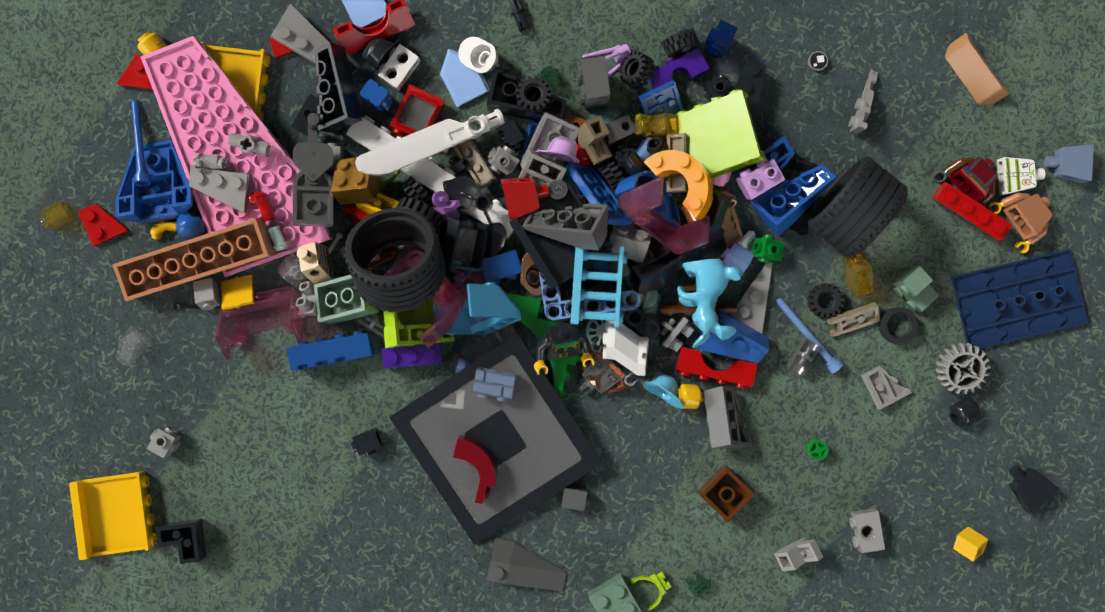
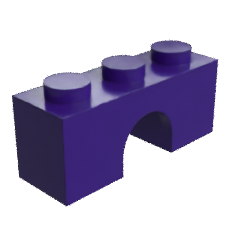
(690, 63)
(412, 355)

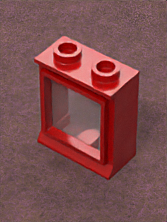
(416, 112)

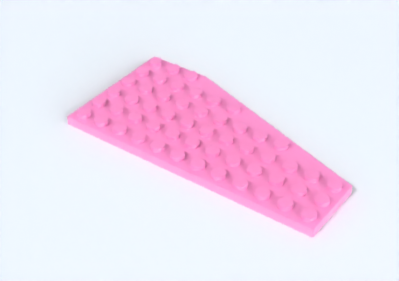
(200, 115)

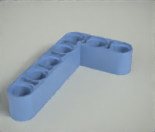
(563, 306)

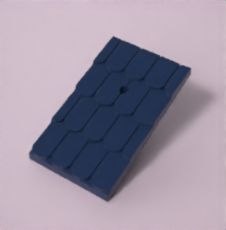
(1002, 305)

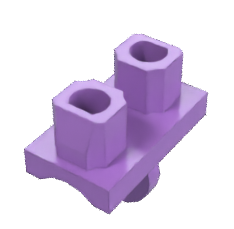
(444, 207)

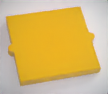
(237, 292)

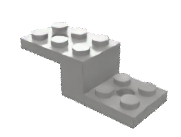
(541, 167)

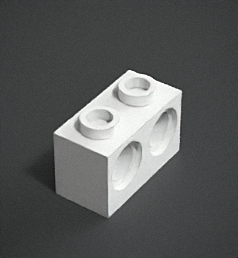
(403, 70)

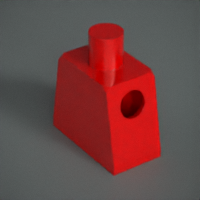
(522, 196)

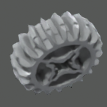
(959, 375)

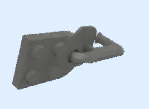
(311, 197)

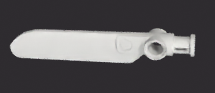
(424, 144)

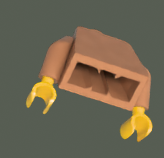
(1028, 216)

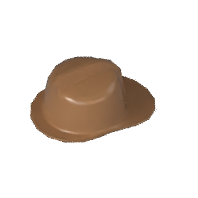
(530, 276)

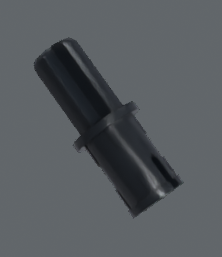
(519, 15)

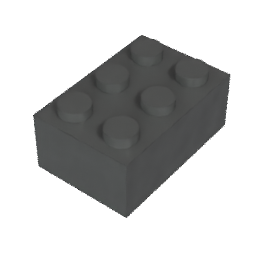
(593, 82)

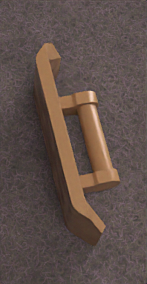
(975, 71)

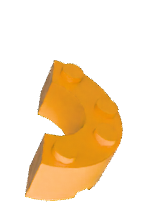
(698, 178)

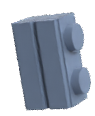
(494, 383)

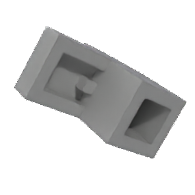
(797, 554)

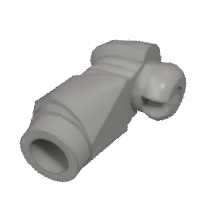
(212, 161)

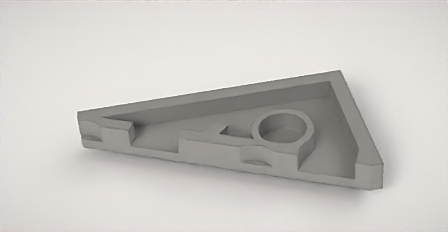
(863, 106)
(753, 302)

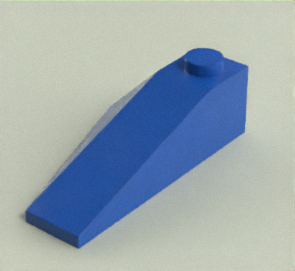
(788, 201)

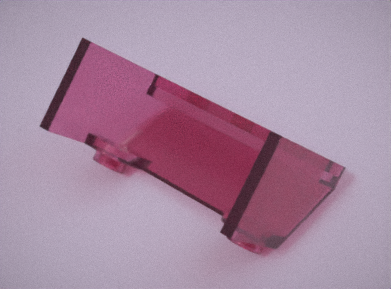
(639, 206)
(447, 299)
(269, 311)

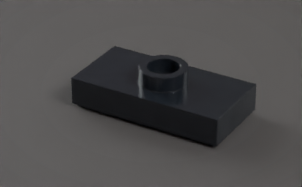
(301, 121)

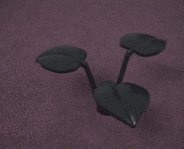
(464, 190)

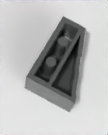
(724, 420)

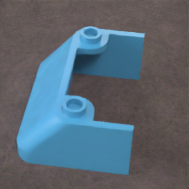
(484, 311)

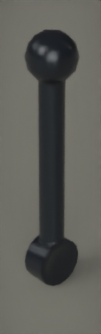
(177, 306)

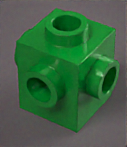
(768, 249)

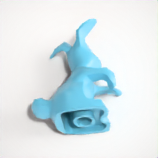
(711, 281)

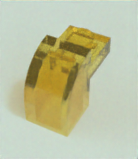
(656, 125)

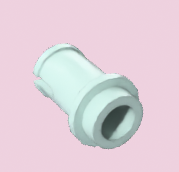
(277, 238)

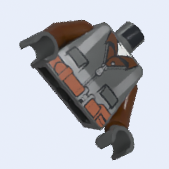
(604, 374)

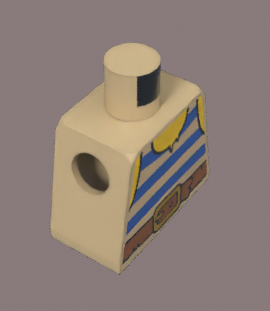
(315, 262)

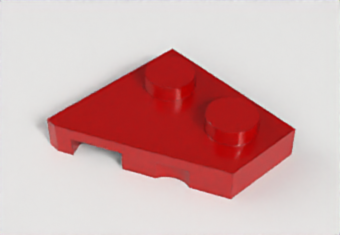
(135, 75)
(100, 224)

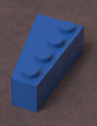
(330, 351)

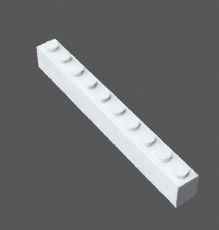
(425, 170)

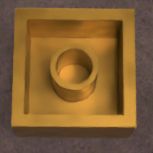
(352, 186)

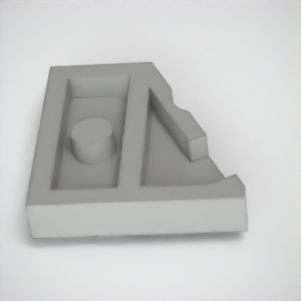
(883, 387)

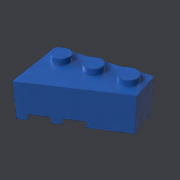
(744, 344)

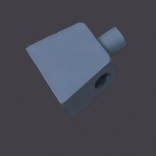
(1072, 163)

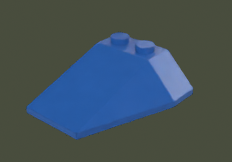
(164, 197)

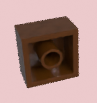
(725, 493)

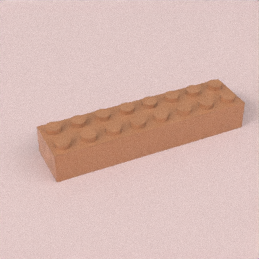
(194, 259)

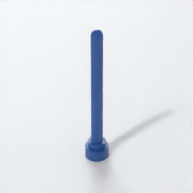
(141, 177)

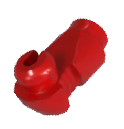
(266, 209)

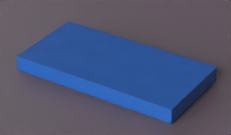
(597, 191)

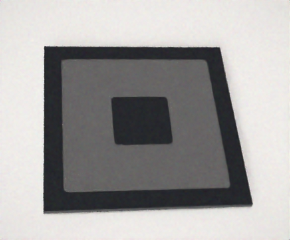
(529, 436)

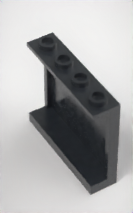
(552, 257)

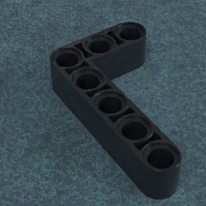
(640, 326)

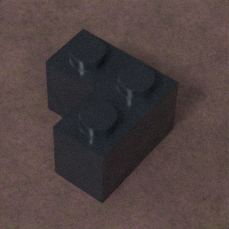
(188, 536)

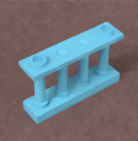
(580, 294)

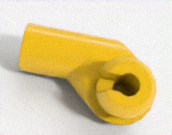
(161, 227)

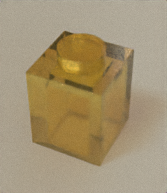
(56, 215)

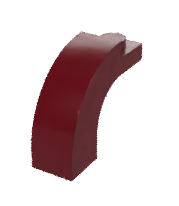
(479, 456)

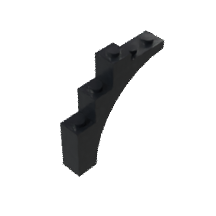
(663, 269)

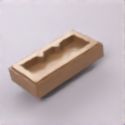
(731, 226)

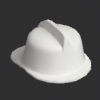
(478, 55)

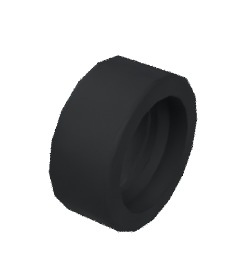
(913, 325)

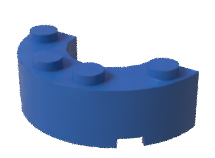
(666, 210)

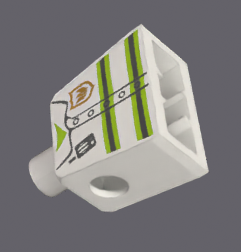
(1017, 175)

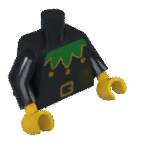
(562, 342)

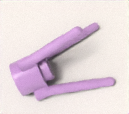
(618, 53)

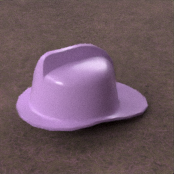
(562, 149)

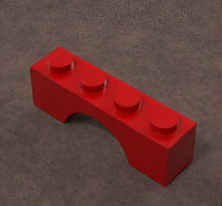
(354, 38)
(972, 211)
(739, 372)

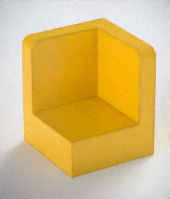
(970, 543)

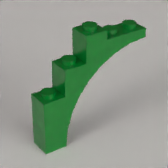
(530, 309)

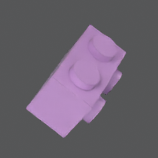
(759, 179)

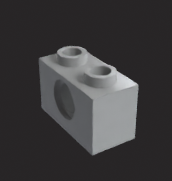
(874, 539)

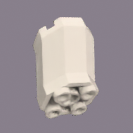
(625, 348)

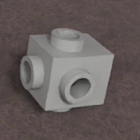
(509, 162)
(164, 441)

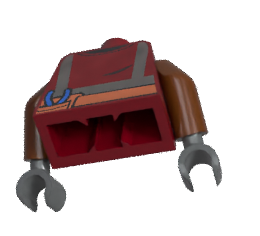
(972, 178)

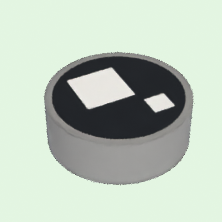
(817, 61)

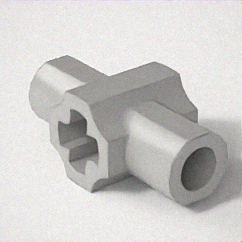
(241, 142)

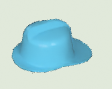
(664, 387)

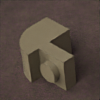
(591, 138)

